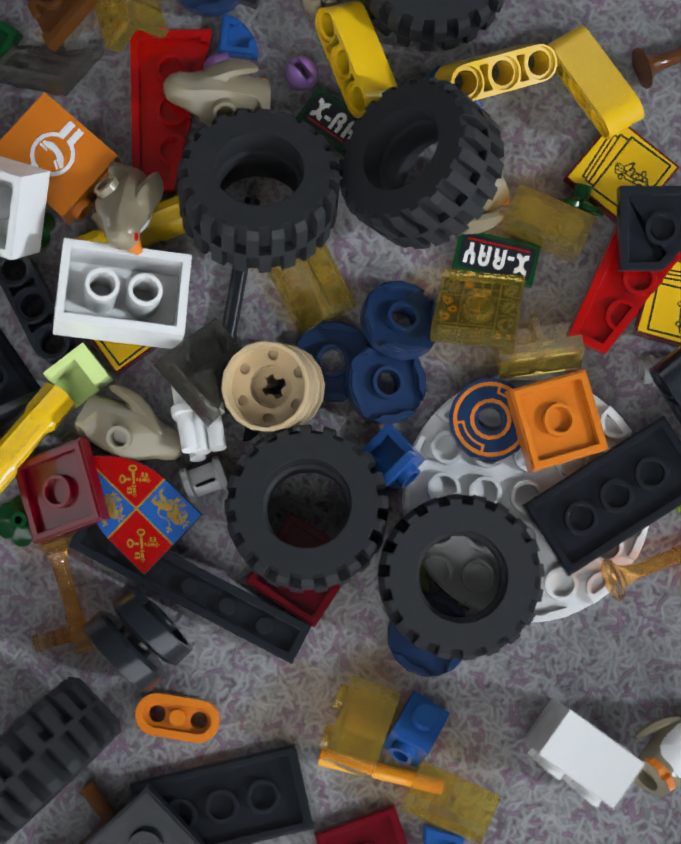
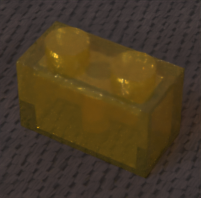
(547, 223)
(360, 726)

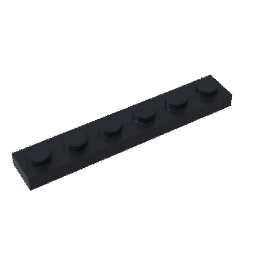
(204, 595)

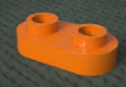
(178, 717)

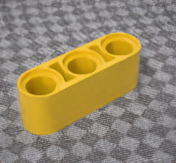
(354, 54)
(512, 70)
(595, 82)

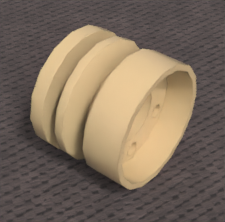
(254, 374)

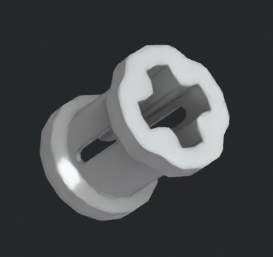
(204, 479)

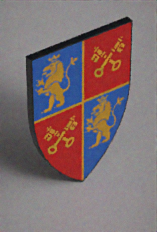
(143, 509)

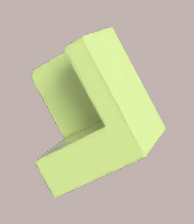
(79, 374)

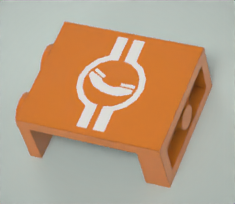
(61, 144)

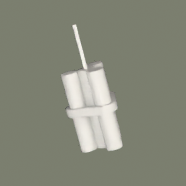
(193, 433)

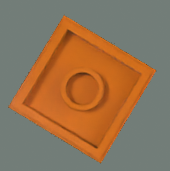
(556, 420)

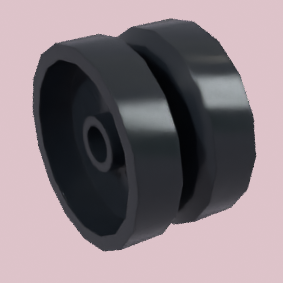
(138, 639)

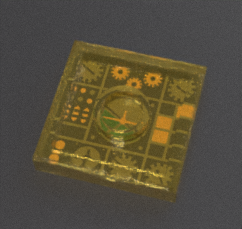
(478, 309)

